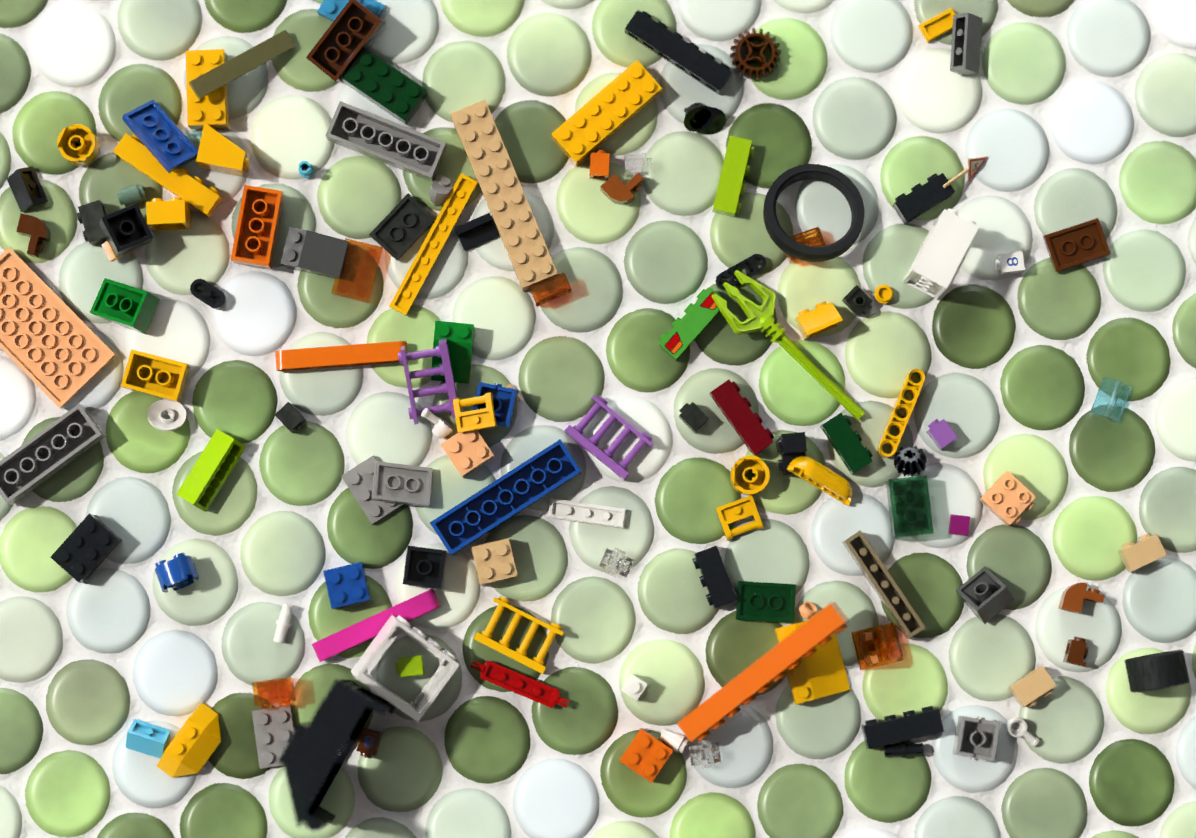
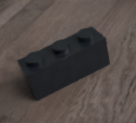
(922, 198)
(714, 577)

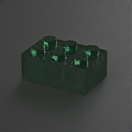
(909, 506)

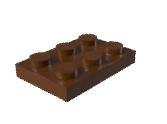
(1076, 245)

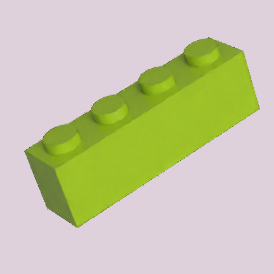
(732, 176)

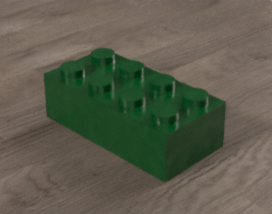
(385, 86)

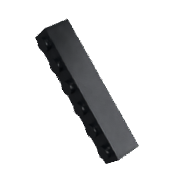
(678, 52)

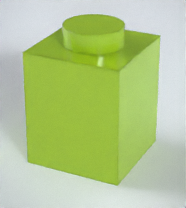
(410, 666)

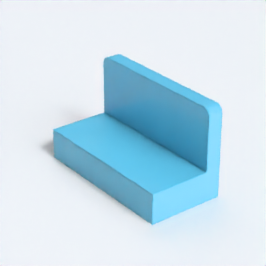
(147, 738)

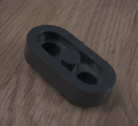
(208, 294)

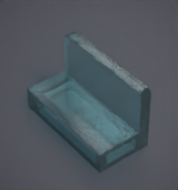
(1111, 399)

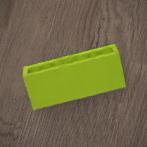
(211, 470)

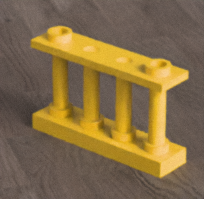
(503, 645)

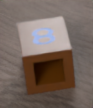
(369, 742)

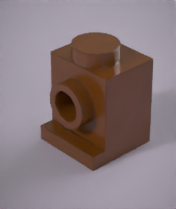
(1076, 651)

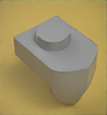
(441, 189)

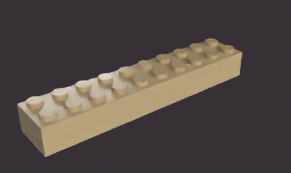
(503, 194)

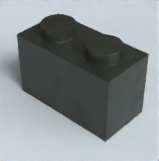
(90, 216)

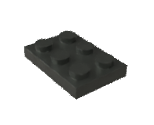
(402, 227)

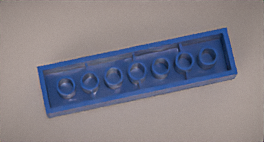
(505, 497)

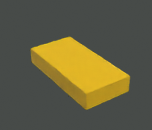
(937, 25)

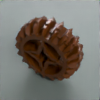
(750, 47)

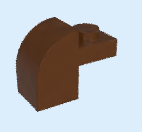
(36, 230)

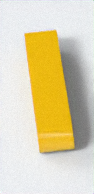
(907, 406)

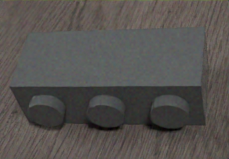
(966, 44)

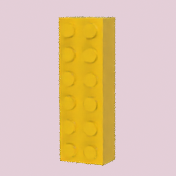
(606, 113)

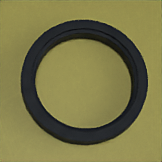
(827, 175)

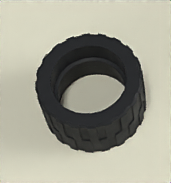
(1157, 671)

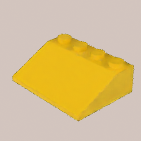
(818, 674)

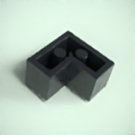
(791, 446)

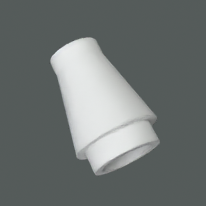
(674, 741)

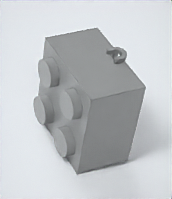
(976, 738)

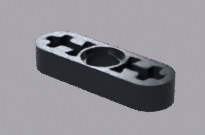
(725, 274)

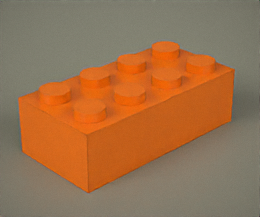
(257, 227)

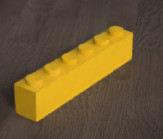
(177, 182)

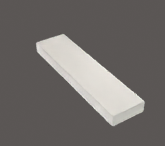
(587, 513)

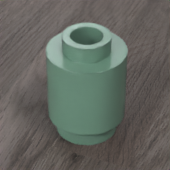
(132, 195)

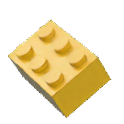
(155, 376)

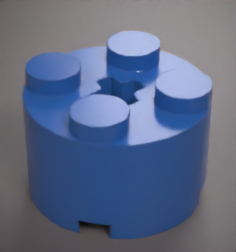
(176, 572)

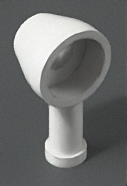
(441, 427)
(1021, 730)

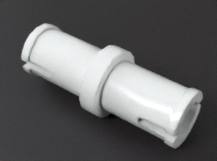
(283, 623)

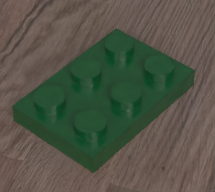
(765, 602)

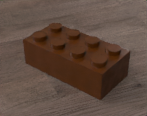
(345, 39)

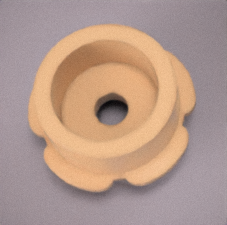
(807, 610)

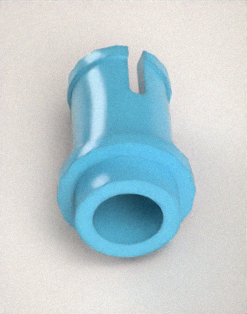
(309, 172)

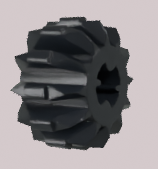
(910, 460)

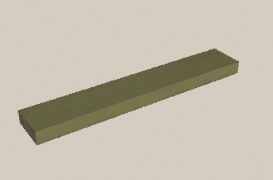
(241, 64)

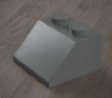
(985, 595)

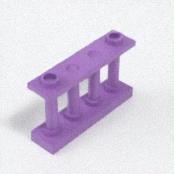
(443, 369)
(591, 444)

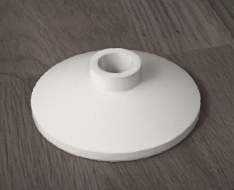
(166, 409)

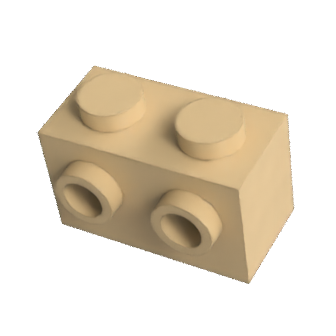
(1142, 552)
(1032, 686)

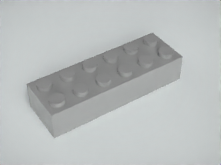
(386, 141)
(47, 453)

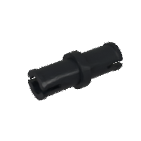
(903, 750)

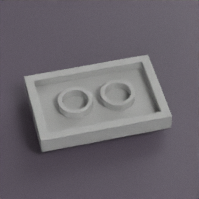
(360, 484)
(402, 484)
(272, 733)

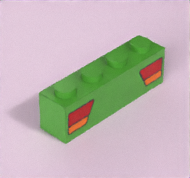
(691, 325)

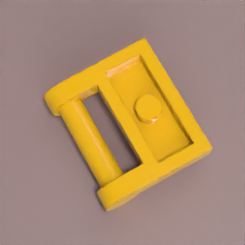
(474, 419)
(736, 511)

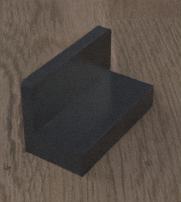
(26, 188)
(476, 232)

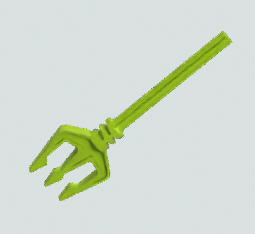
(761, 319)

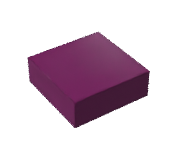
(959, 525)

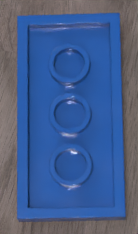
(160, 136)

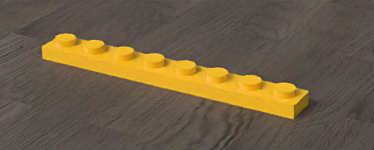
(433, 244)

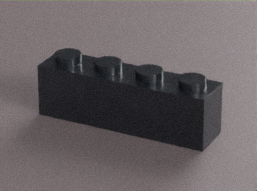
(902, 728)

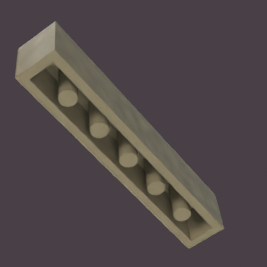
(884, 584)

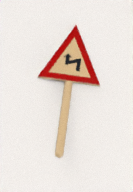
(973, 166)

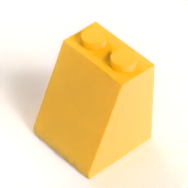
(220, 154)

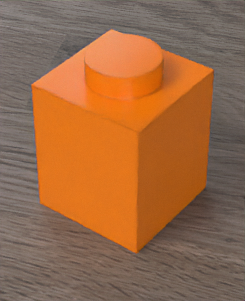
(599, 165)

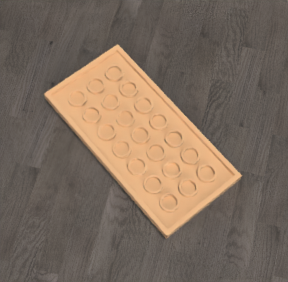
(46, 334)

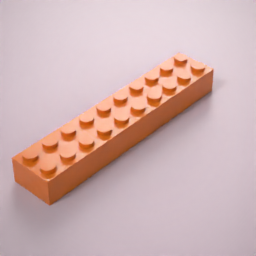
(763, 671)

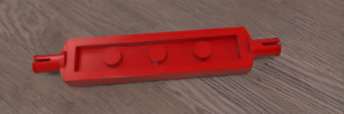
(519, 684)

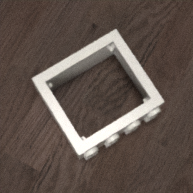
(941, 253)
(431, 689)

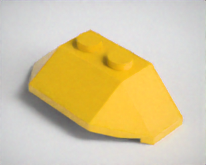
(192, 744)

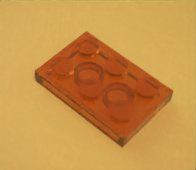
(358, 271)

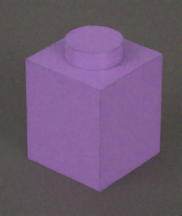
(941, 433)

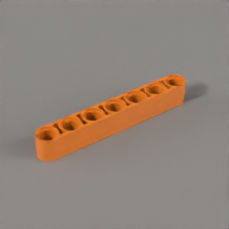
(338, 356)

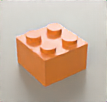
(646, 755)

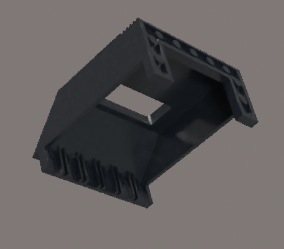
(322, 746)

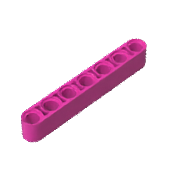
(371, 626)

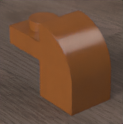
(621, 193)
(1075, 594)

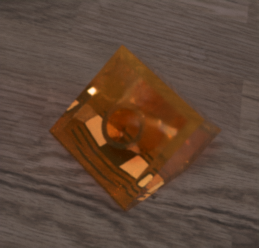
(877, 646)

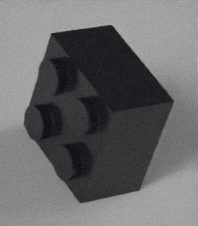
(125, 230)
(425, 567)

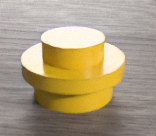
(883, 294)

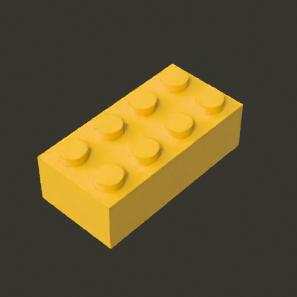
(213, 107)

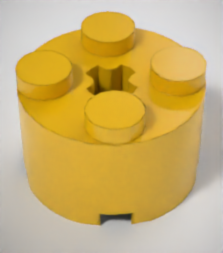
(75, 135)
(757, 468)

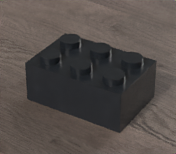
(86, 548)

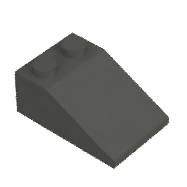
(314, 252)

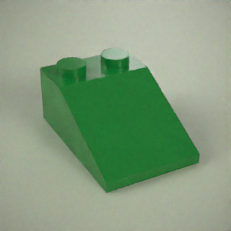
(125, 305)
(460, 346)

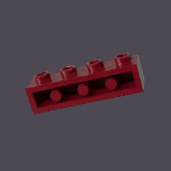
(741, 417)

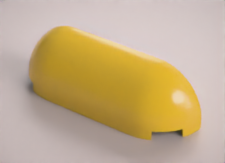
(822, 478)

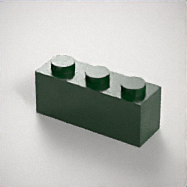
(847, 443)

